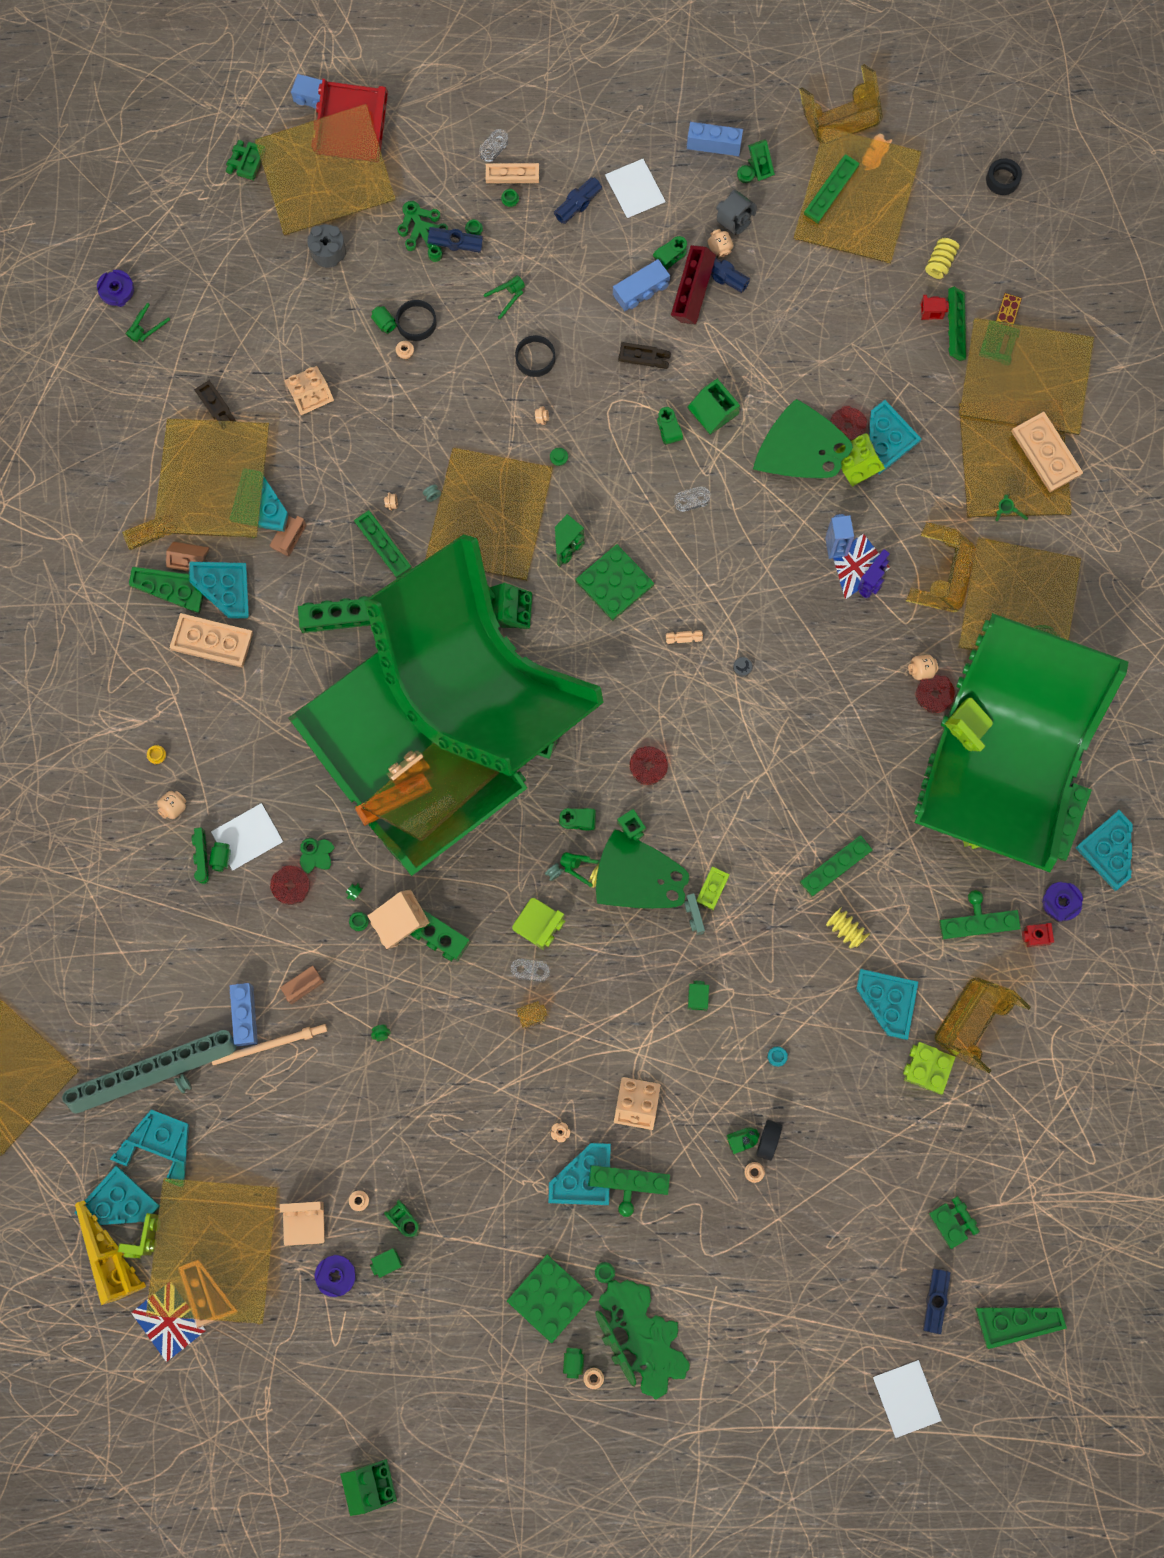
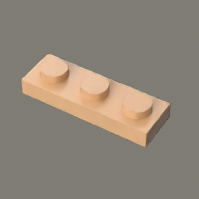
(512, 173)

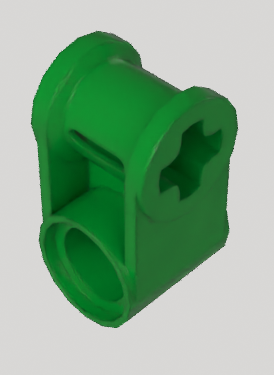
(669, 254)
(669, 429)
(579, 819)
(402, 1218)

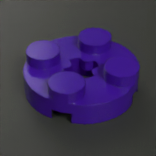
(117, 297)
(1061, 912)
(324, 1280)

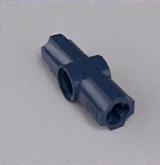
(578, 200)
(466, 241)
(725, 273)
(935, 1315)

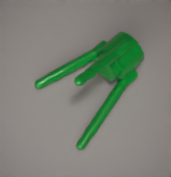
(515, 286)
(135, 332)
(1007, 507)
(572, 861)

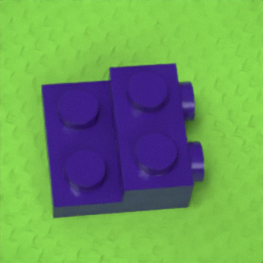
(873, 578)

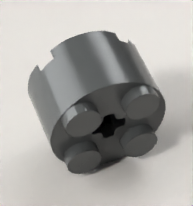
(735, 212)
(326, 245)

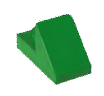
(761, 160)

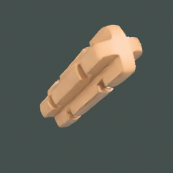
(685, 636)

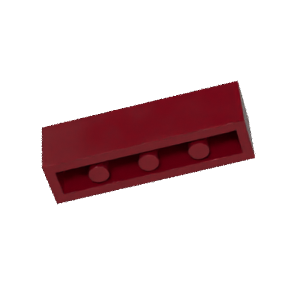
(693, 284)

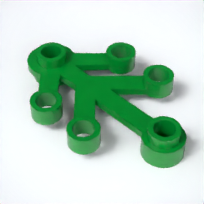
(420, 228)

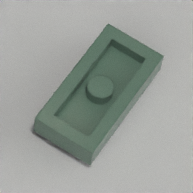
(691, 906)

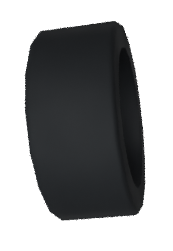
(1003, 164)
(769, 1140)

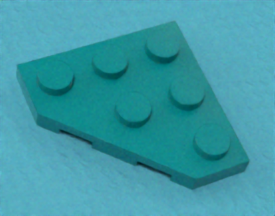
(890, 434)
(272, 512)
(223, 585)
(1110, 850)
(889, 1000)
(572, 1182)
(120, 1200)

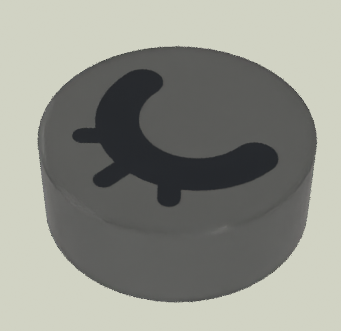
(742, 667)

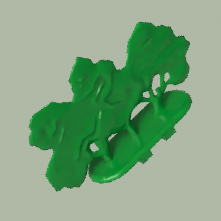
(647, 1338)

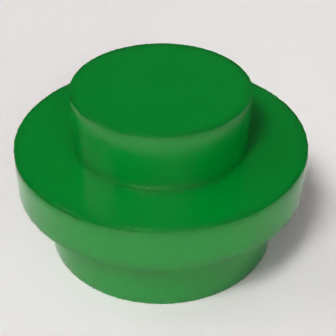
(745, 174)
(510, 198)
(474, 227)
(558, 456)
(353, 891)
(358, 921)
(380, 1033)
(604, 1272)

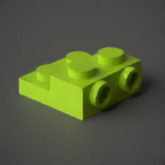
(928, 1067)

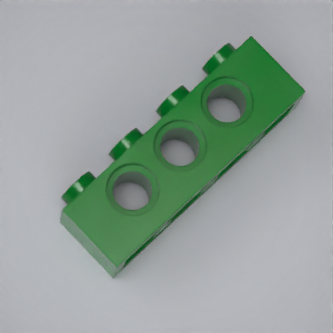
(307, 611)
(458, 942)

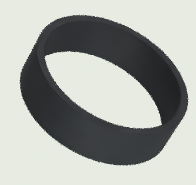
(413, 303)
(535, 373)

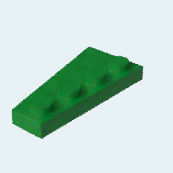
(167, 586)
(1012, 1325)

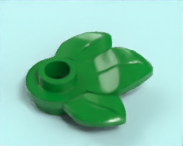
(318, 856)

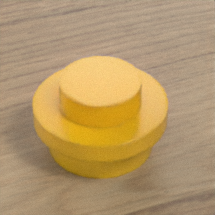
(156, 754)

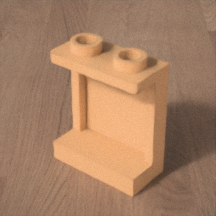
(398, 918)

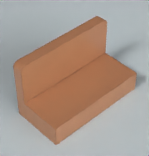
(285, 541)
(180, 555)
(301, 985)

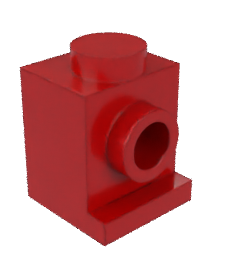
(933, 307)
(1046, 933)

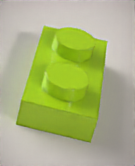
(712, 888)

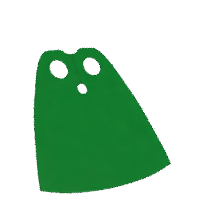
(795, 444)
(631, 873)

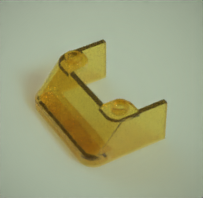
(852, 117)
(950, 594)
(971, 1017)

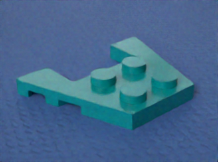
(160, 1136)

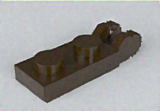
(643, 355)
(213, 401)

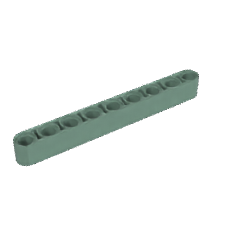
(149, 1071)

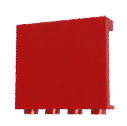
(341, 97)

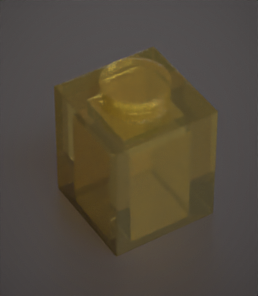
(531, 1014)

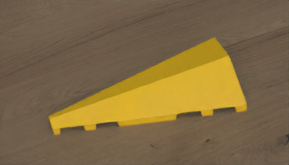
(110, 1270)

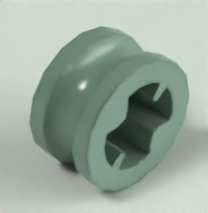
(432, 493)
(554, 872)
(183, 1083)

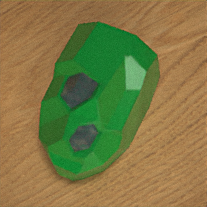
(742, 1139)

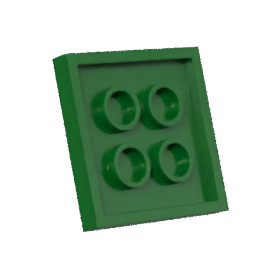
(614, 582)
(549, 1298)

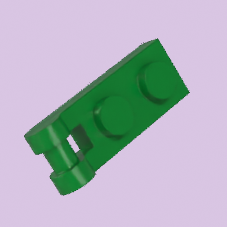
(200, 857)

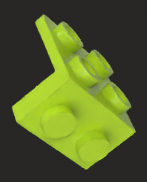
(862, 460)
(969, 725)
(538, 923)
(147, 1240)

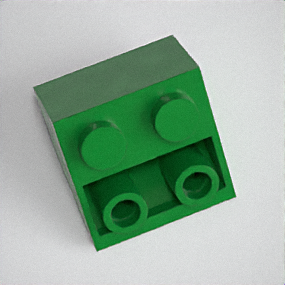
(714, 406)
(569, 538)
(512, 606)
(368, 1487)

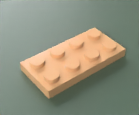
(1047, 452)
(211, 640)

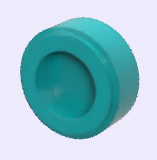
(777, 1056)

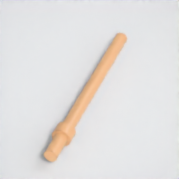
(306, 1033)

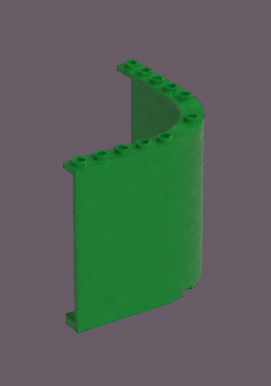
(460, 673)
(1044, 713)
(361, 733)

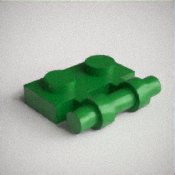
(249, 163)
(948, 1226)

